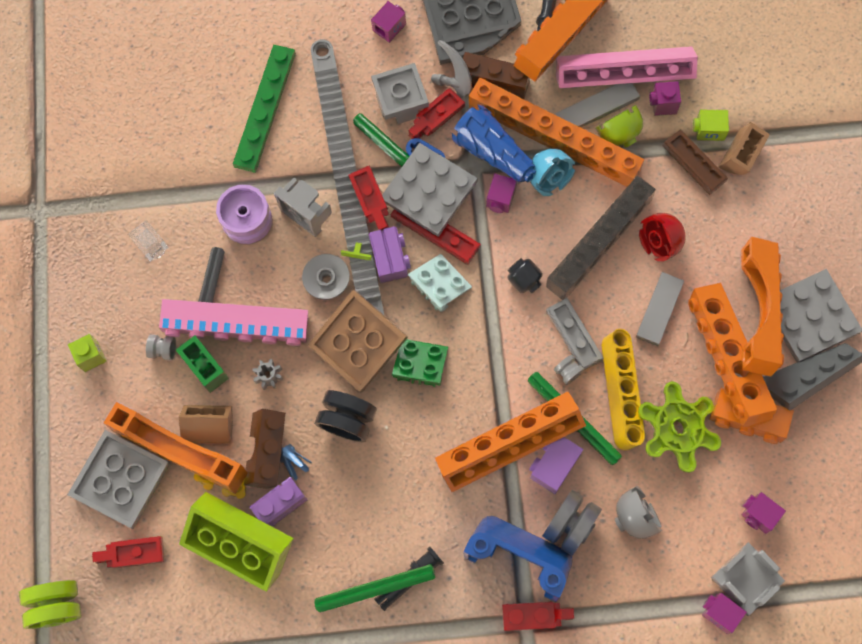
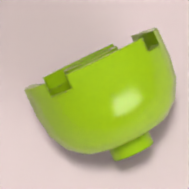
(622, 128)

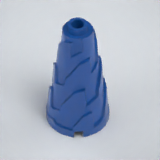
(490, 142)

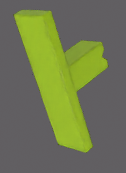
(356, 254)

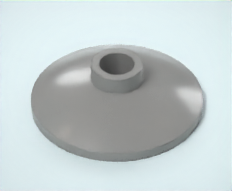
(323, 266)

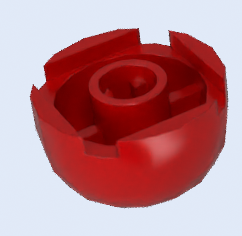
(662, 236)

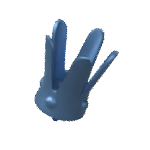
(289, 454)

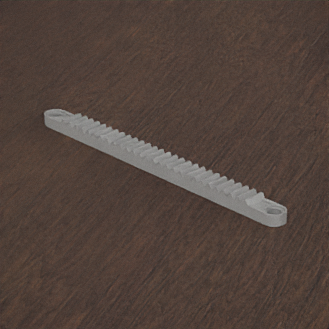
(343, 164)

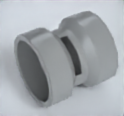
(160, 347)

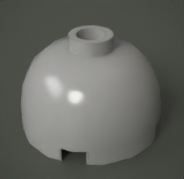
(637, 515)

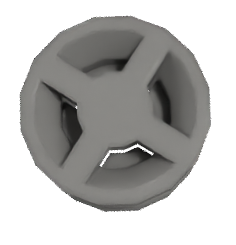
(569, 369)

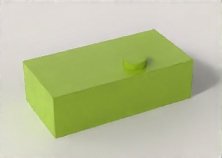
(235, 541)

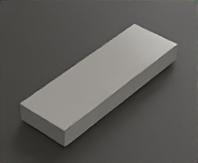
(660, 309)
(574, 334)

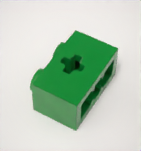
(202, 364)

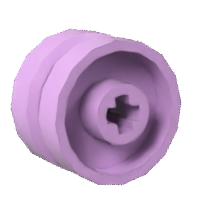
(244, 214)

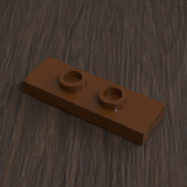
(695, 162)

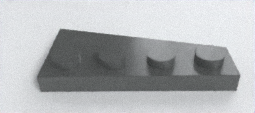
(805, 378)

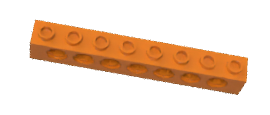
(556, 133)

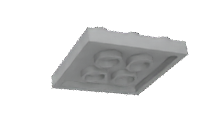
(429, 189)
(815, 316)
(119, 479)

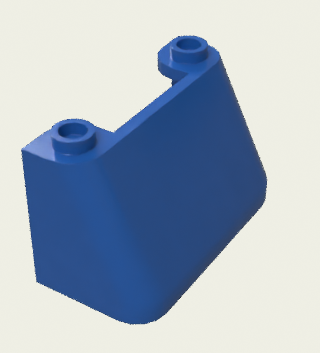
(495, 532)

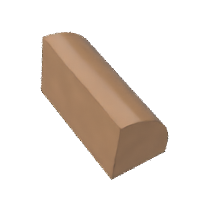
(744, 149)
(206, 423)

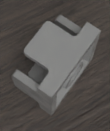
(400, 93)
(299, 204)
(749, 578)

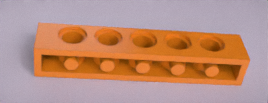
(714, 299)
(510, 441)

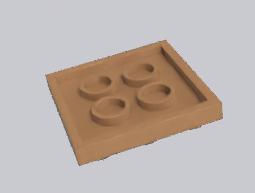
(357, 341)

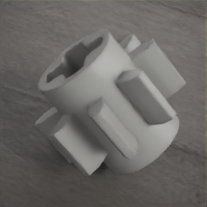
(273, 372)

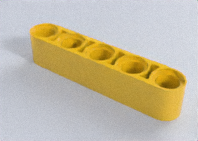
(617, 398)

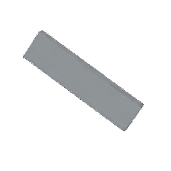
(600, 104)

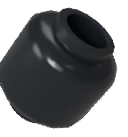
(525, 275)

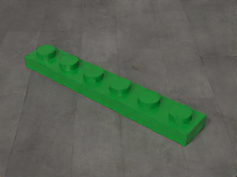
(264, 108)

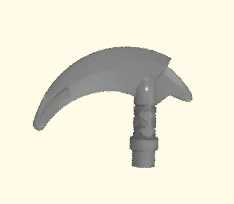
(462, 80)

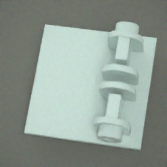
(439, 282)

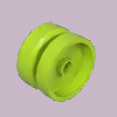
(50, 604)

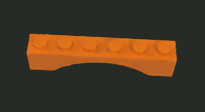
(761, 264)
(174, 448)

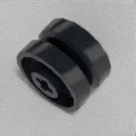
(345, 416)

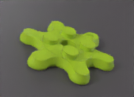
(692, 419)

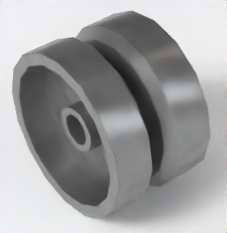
(573, 523)

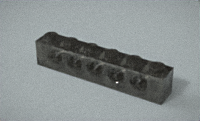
(600, 238)

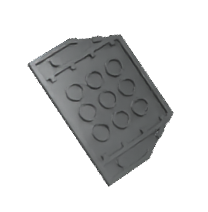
(470, 24)

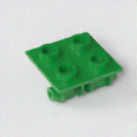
(420, 362)

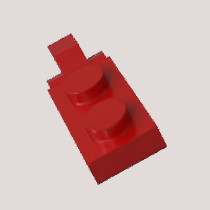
(437, 114)
(370, 196)
(131, 553)
(534, 616)

